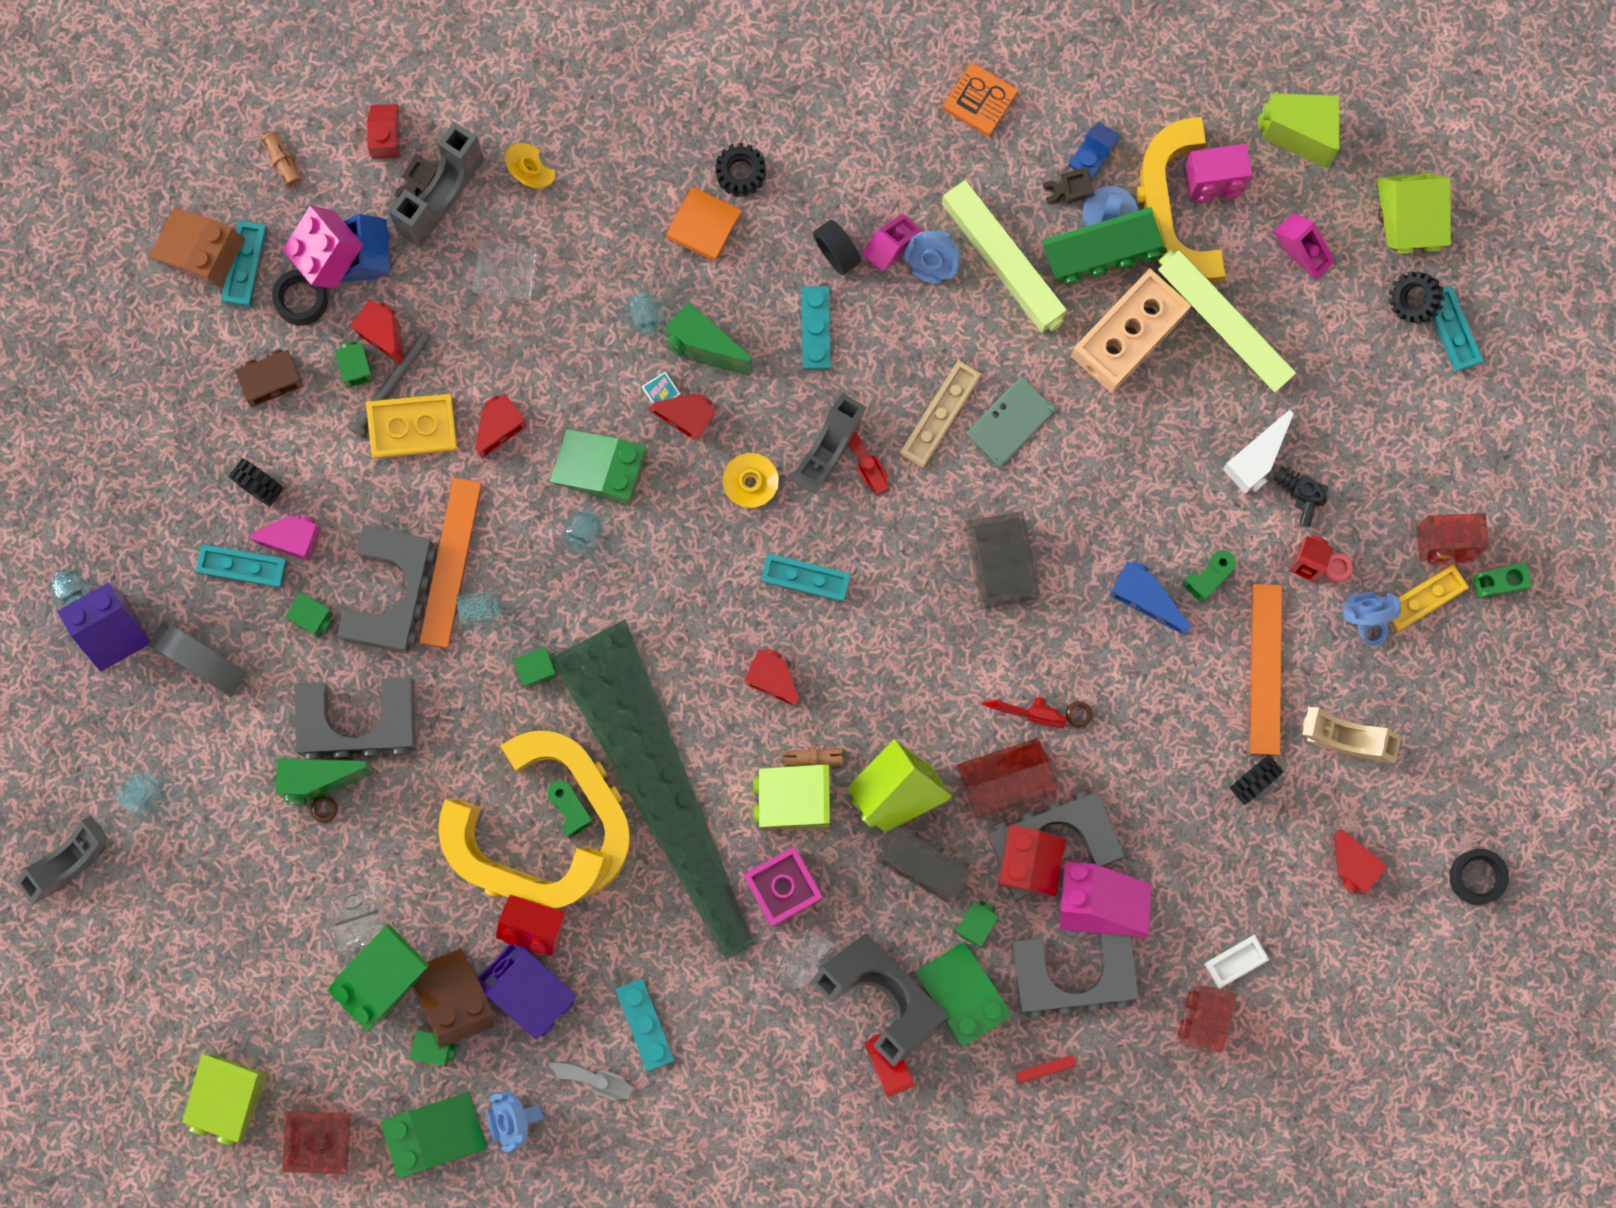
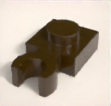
(418, 176)
(1074, 186)

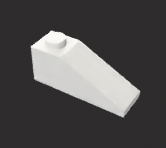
(1256, 459)

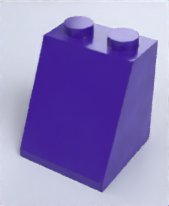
(104, 626)
(526, 990)

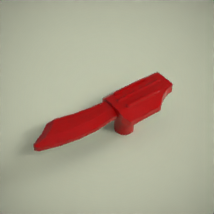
(869, 467)
(1037, 714)

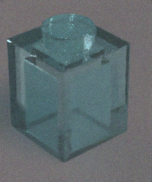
(477, 609)
(138, 792)

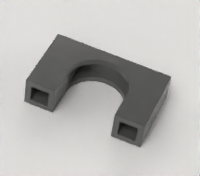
(460, 159)
(396, 628)
(392, 733)
(1083, 815)
(869, 965)
(1038, 993)

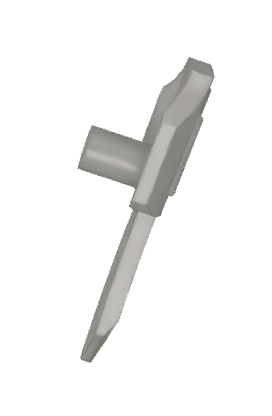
(604, 1083)

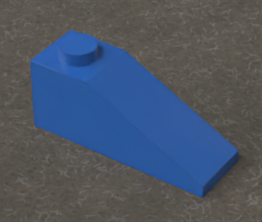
(1145, 594)

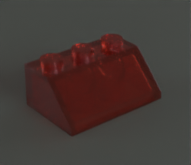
(1007, 778)

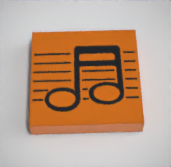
(980, 99)

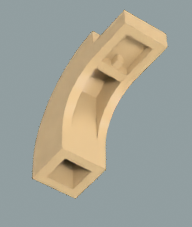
(1350, 738)

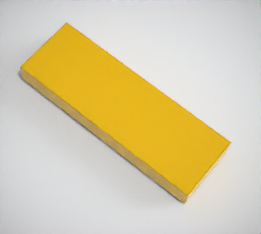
(1429, 596)

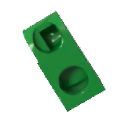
(1217, 570)
(1502, 581)
(564, 798)

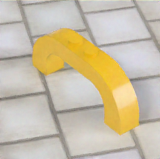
(1170, 142)
(548, 745)
(460, 848)

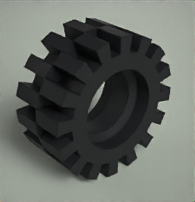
(744, 154)
(1432, 302)
(256, 482)
(1256, 779)

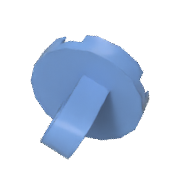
(1108, 204)
(933, 256)
(1369, 610)
(509, 1120)

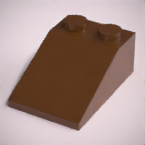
(453, 999)

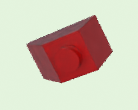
(383, 131)
(380, 329)
(685, 413)
(497, 424)
(1312, 558)
(772, 677)
(1355, 864)
(893, 1079)

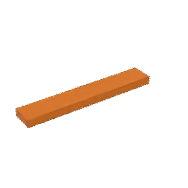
(450, 563)
(1265, 669)

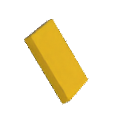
(411, 426)

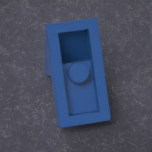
(1095, 149)

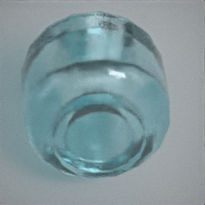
(643, 312)
(581, 531)
(67, 588)

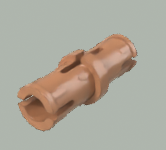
(281, 159)
(813, 757)

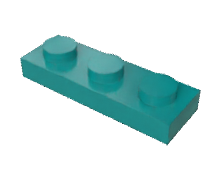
(243, 274)
(815, 328)
(1456, 333)
(241, 566)
(805, 577)
(644, 1024)

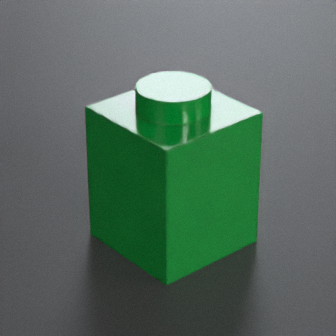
(354, 364)
(310, 615)
(535, 668)
(977, 923)
(427, 1051)

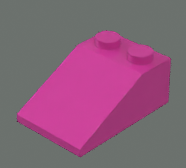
(1104, 901)

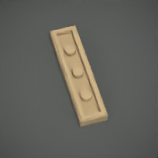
(940, 414)

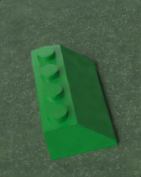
(1105, 246)

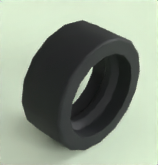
(837, 247)
(298, 319)
(1499, 867)

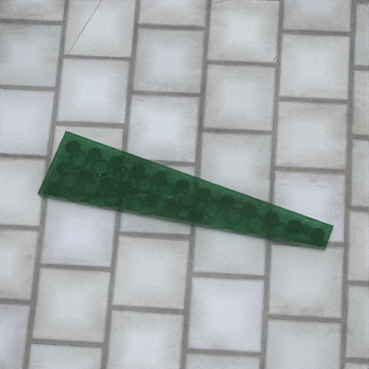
(628, 722)

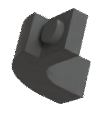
(830, 444)
(197, 658)
(64, 863)

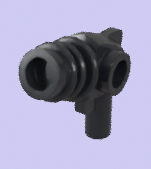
(1305, 491)

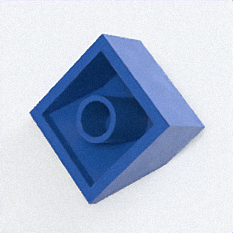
(373, 258)

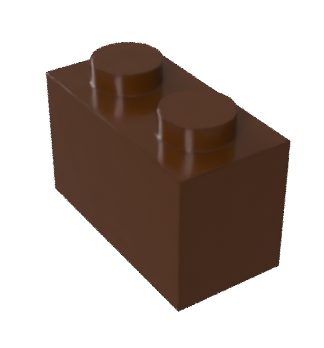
(268, 377)

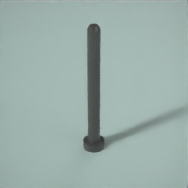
(359, 426)

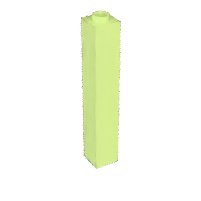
(1004, 257)
(1225, 319)

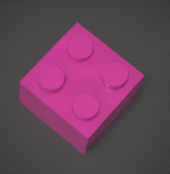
(1217, 173)
(322, 247)
(783, 887)

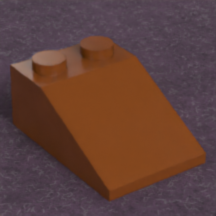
(197, 246)

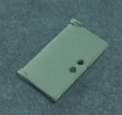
(1004, 430)

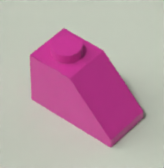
(890, 242)
(1304, 244)
(290, 536)

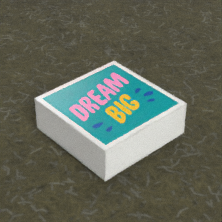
(660, 388)

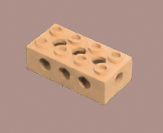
(1129, 312)

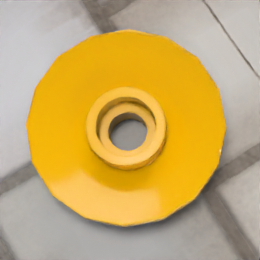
(526, 166)
(750, 466)

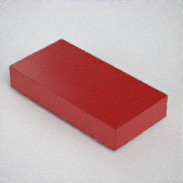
(1045, 1069)

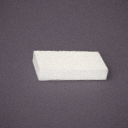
(1236, 961)

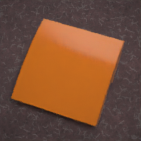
(703, 224)

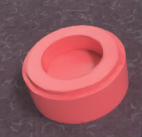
(1339, 568)

